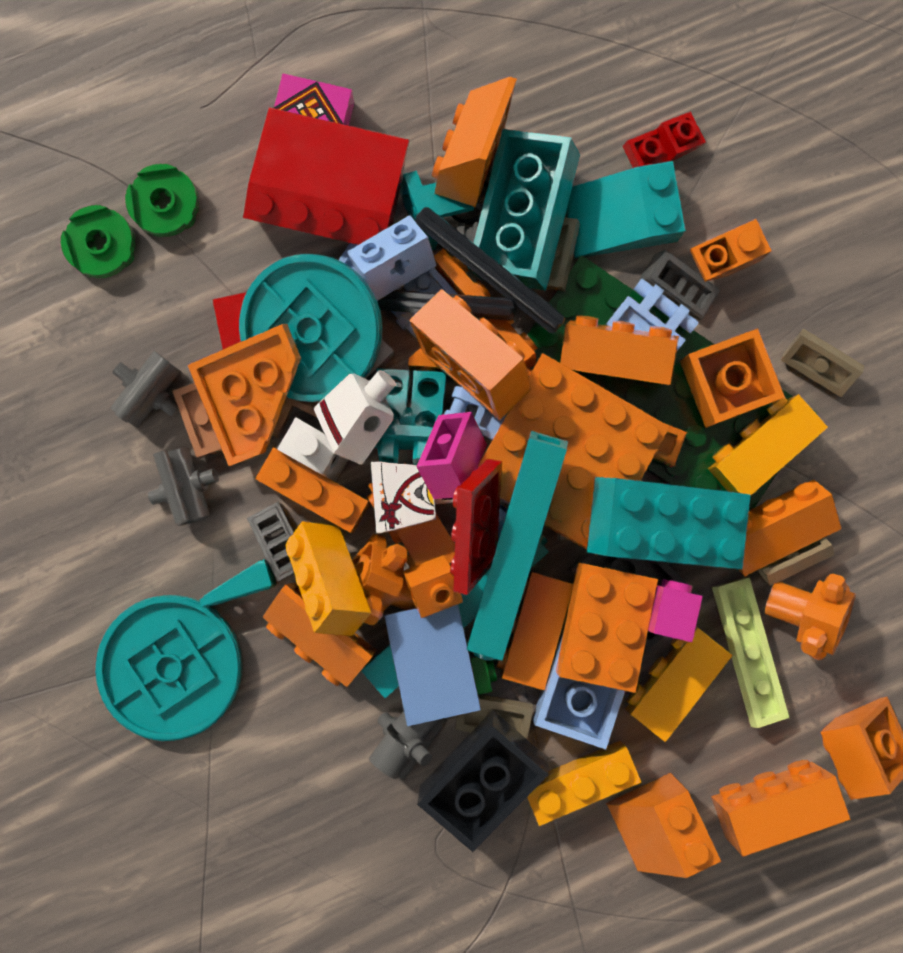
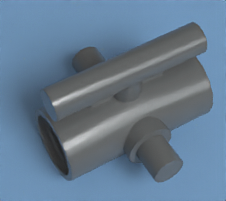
(145, 389)
(182, 486)
(403, 745)

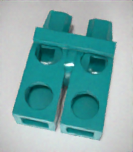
(411, 424)

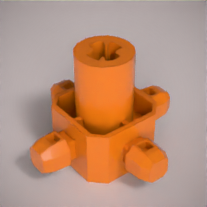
(382, 576)
(819, 614)

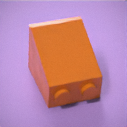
(663, 829)

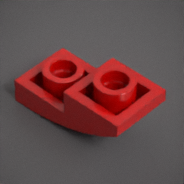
(666, 143)

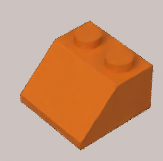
(866, 749)

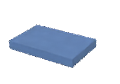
(432, 665)

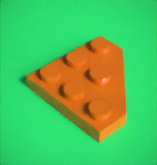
(246, 390)

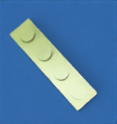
(750, 652)

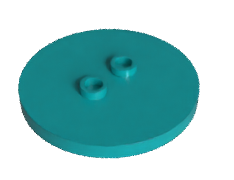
(327, 313)
(168, 667)

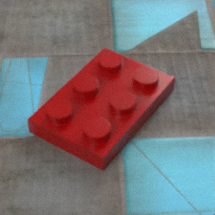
(476, 525)

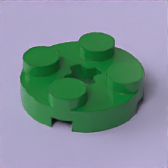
(178, 214)
(80, 232)

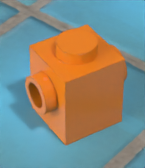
(432, 586)

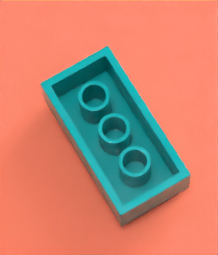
(527, 203)
(668, 523)

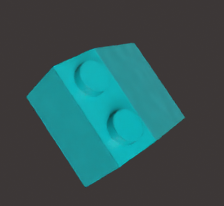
(627, 210)

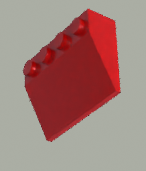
(325, 177)

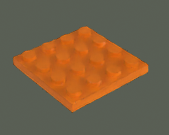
(602, 435)

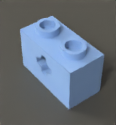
(393, 257)

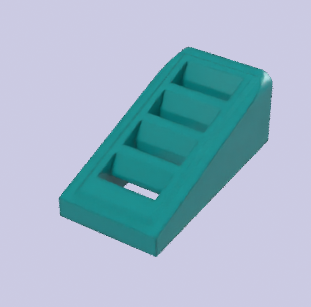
(250, 581)

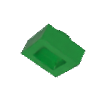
(484, 673)

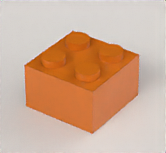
(731, 378)

